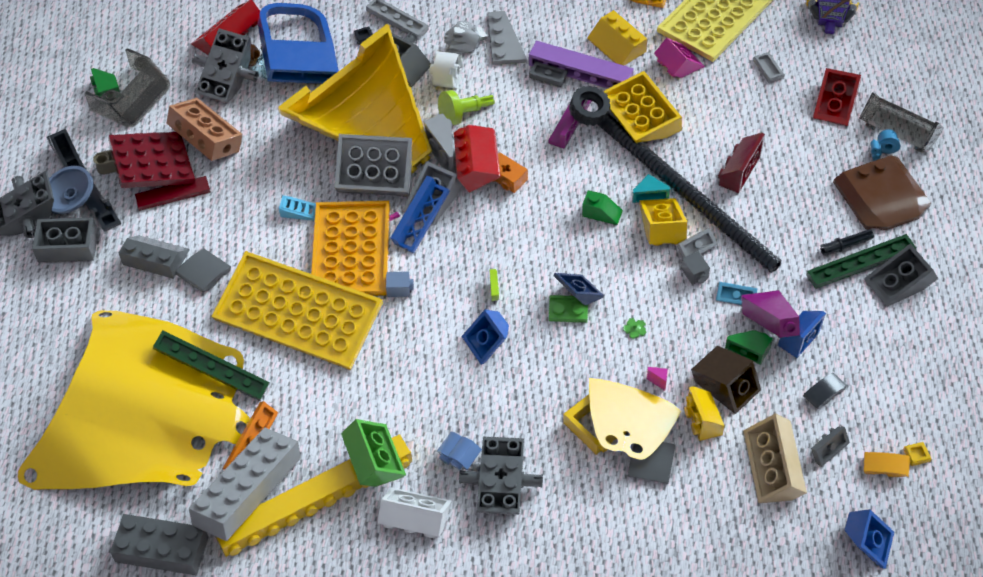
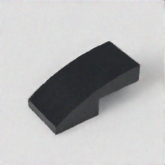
(824, 390)

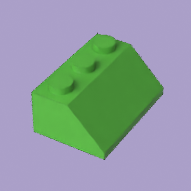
(372, 453)

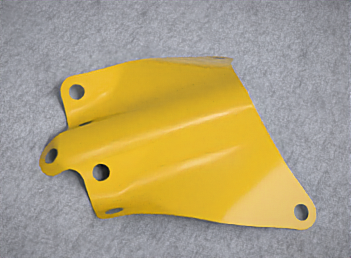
(134, 411)

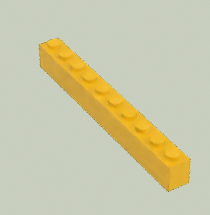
(301, 502)

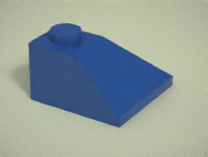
(486, 334)
(870, 535)

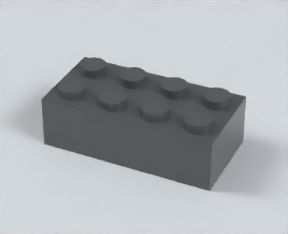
(159, 544)

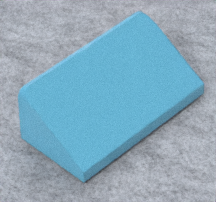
(732, 293)

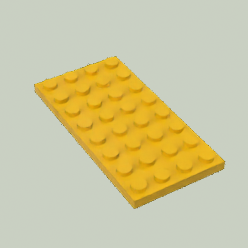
(297, 310)

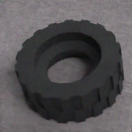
(595, 95)

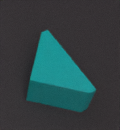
(650, 189)

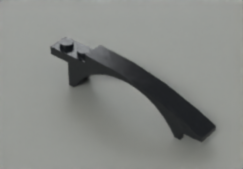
(96, 204)

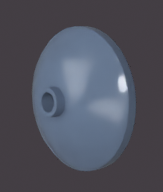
(70, 188)

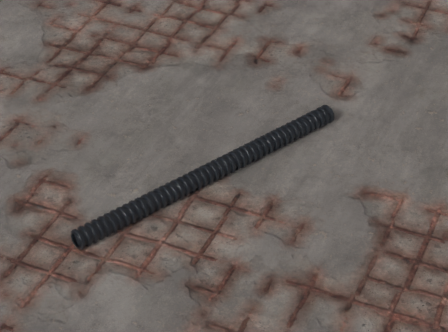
(692, 195)

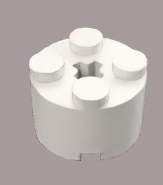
(446, 69)

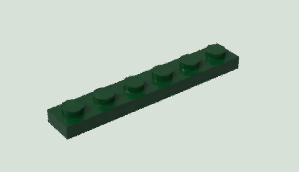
(857, 262)
(211, 365)

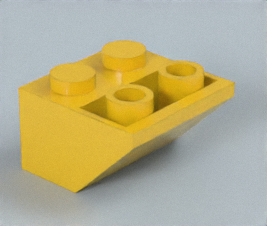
(703, 414)

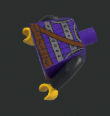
(832, 12)

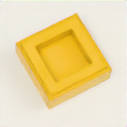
(918, 453)

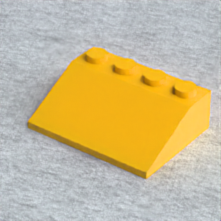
(643, 109)

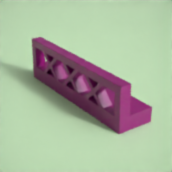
(566, 127)

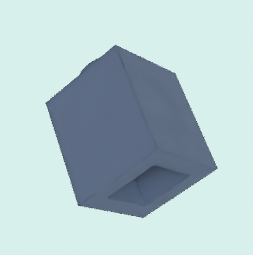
(399, 284)

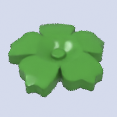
(635, 328)

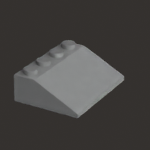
(373, 165)

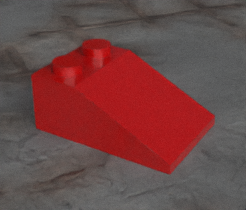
(837, 96)

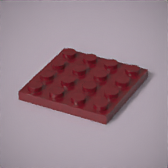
(151, 159)

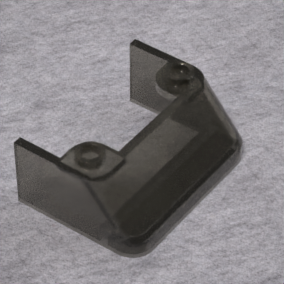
(137, 98)
(907, 125)

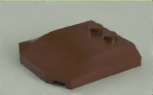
(882, 193)

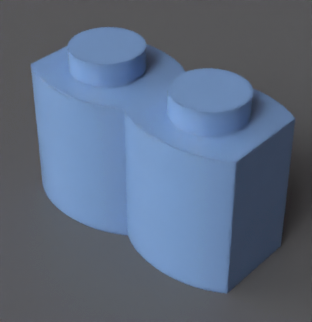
(458, 451)

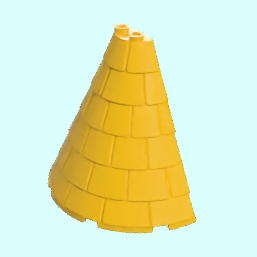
(364, 99)

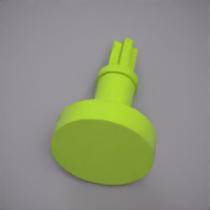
(454, 107)

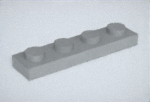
(397, 17)

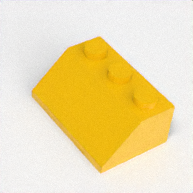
(618, 39)

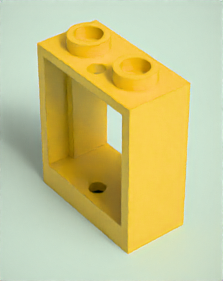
(571, 419)

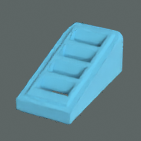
(296, 214)

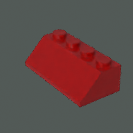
(235, 21)
(476, 156)

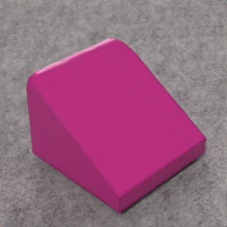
(657, 376)

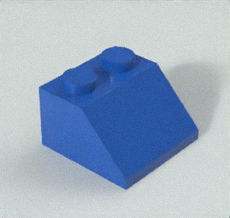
(809, 329)

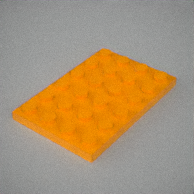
(352, 244)

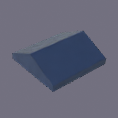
(579, 287)

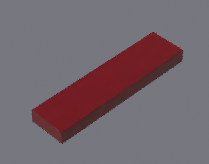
(171, 193)

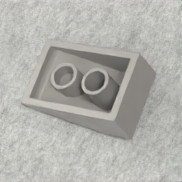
(440, 139)
(442, 177)

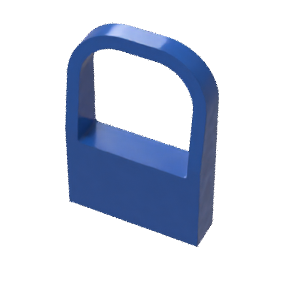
(297, 60)

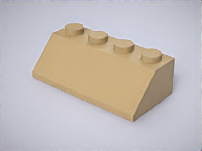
(774, 460)

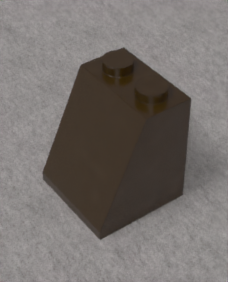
(727, 377)

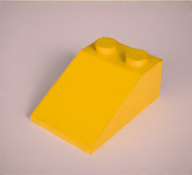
(663, 221)

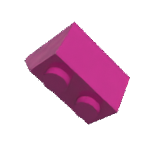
(677, 58)

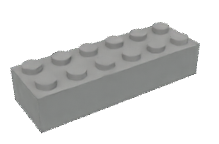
(244, 484)

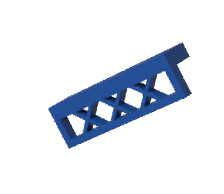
(414, 211)

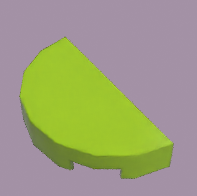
(494, 285)

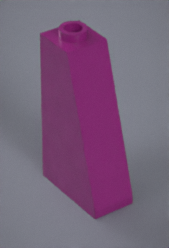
(771, 312)

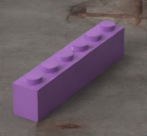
(579, 65)

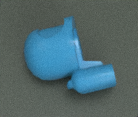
(886, 143)

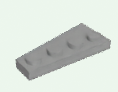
(504, 41)

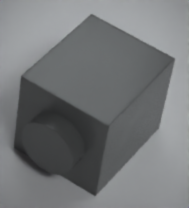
(695, 268)

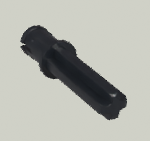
(840, 244)

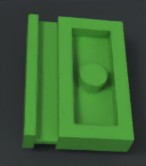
(567, 309)

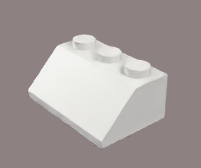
(414, 512)

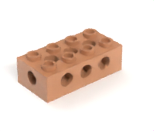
(204, 129)

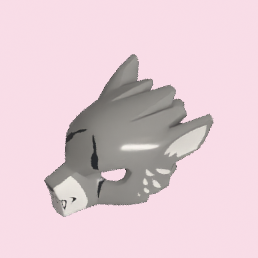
(463, 37)

